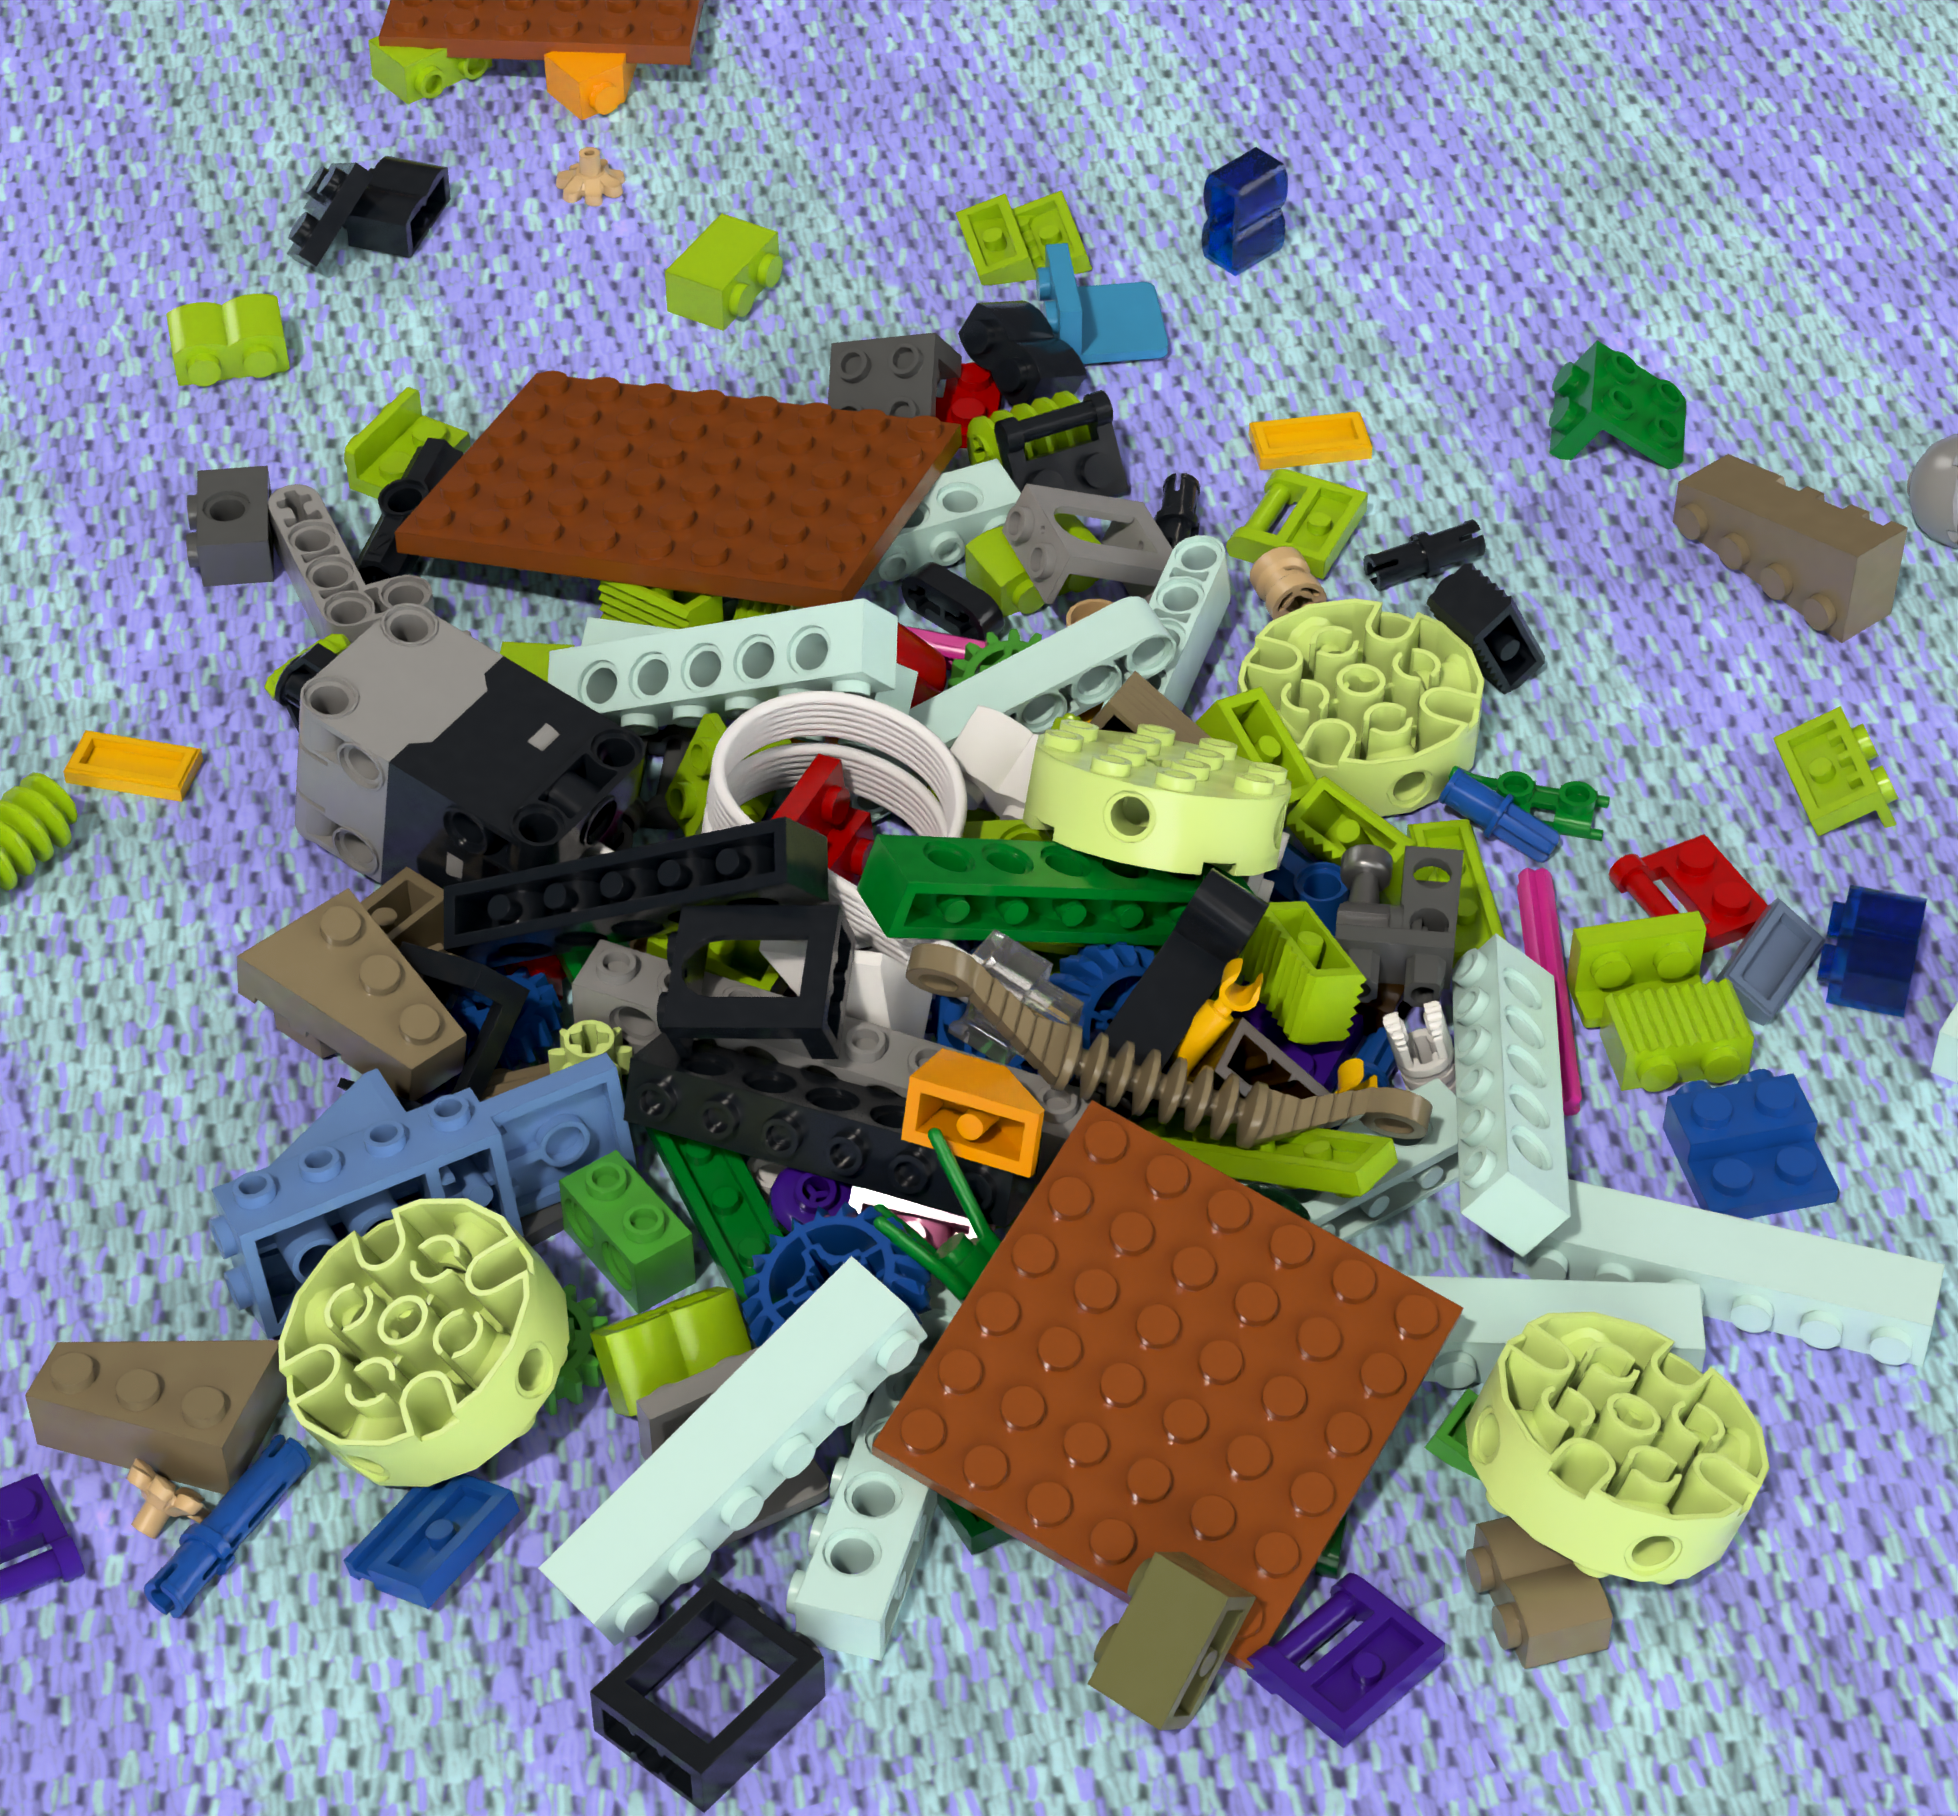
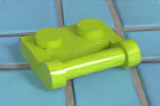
(1315, 527)

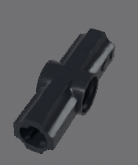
(397, 501)

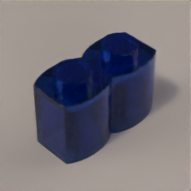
(1244, 211)
(1873, 951)

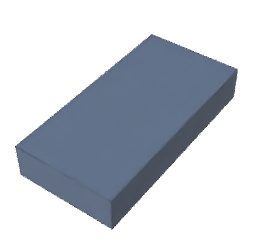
(1771, 961)

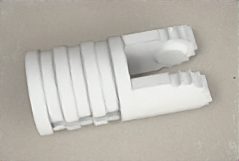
(1423, 1052)

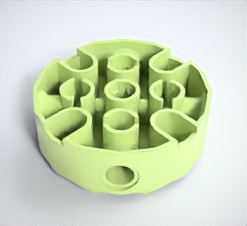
(1371, 698)
(1157, 799)
(424, 1343)
(1615, 1448)

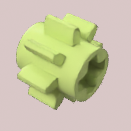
(589, 1040)

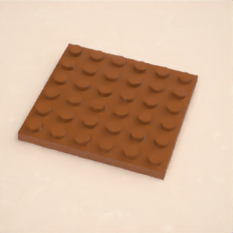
(1167, 1375)

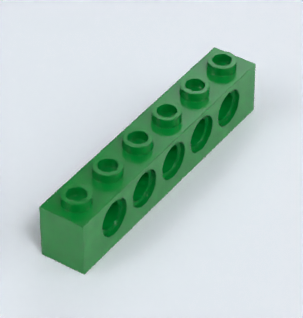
(1022, 889)

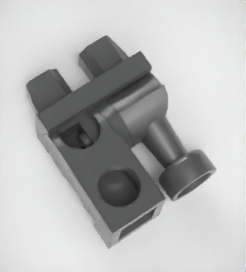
(1404, 941)

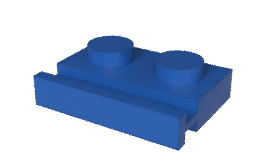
(432, 1537)

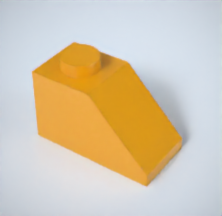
(588, 81)
(978, 1110)

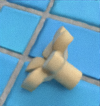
(590, 179)
(162, 1500)

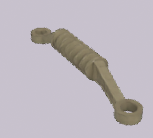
(1059, 1055)

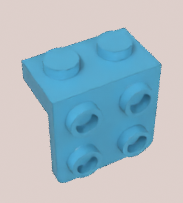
(1100, 320)

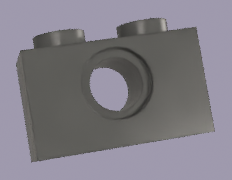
(231, 526)

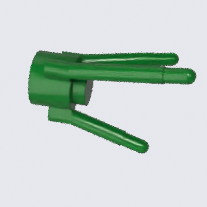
(958, 1259)

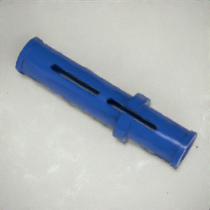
(210, 1545)

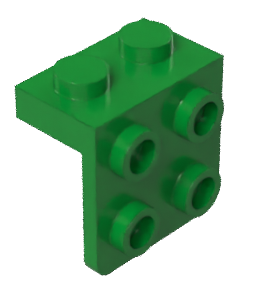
(1623, 399)

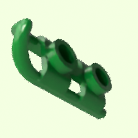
(1572, 803)

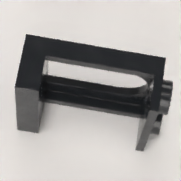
(457, 977)
(812, 1017)

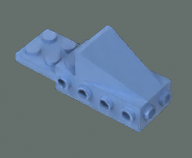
(377, 1157)

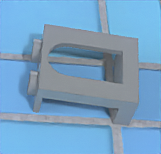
(1129, 552)

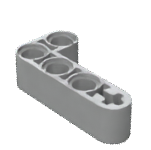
(325, 571)

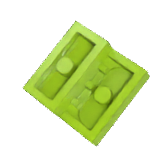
(1012, 242)

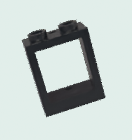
(668, 1748)

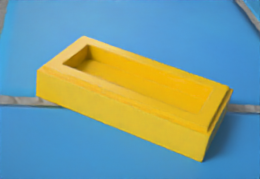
(1310, 440)
(133, 765)

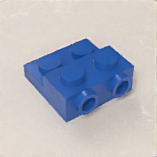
(1749, 1146)

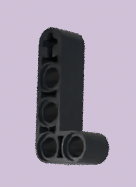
(1183, 974)

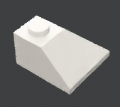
(876, 986)

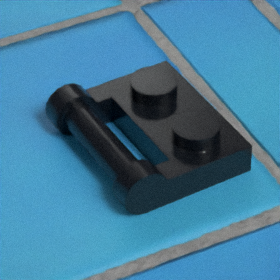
(1081, 467)

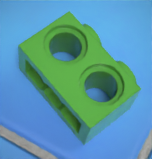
(627, 1231)

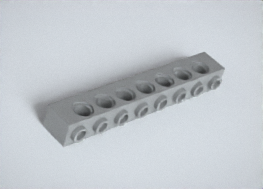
(624, 989)

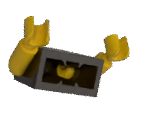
(1242, 1050)

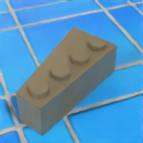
(1794, 544)

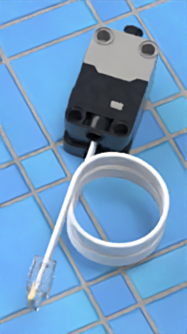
(477, 769)

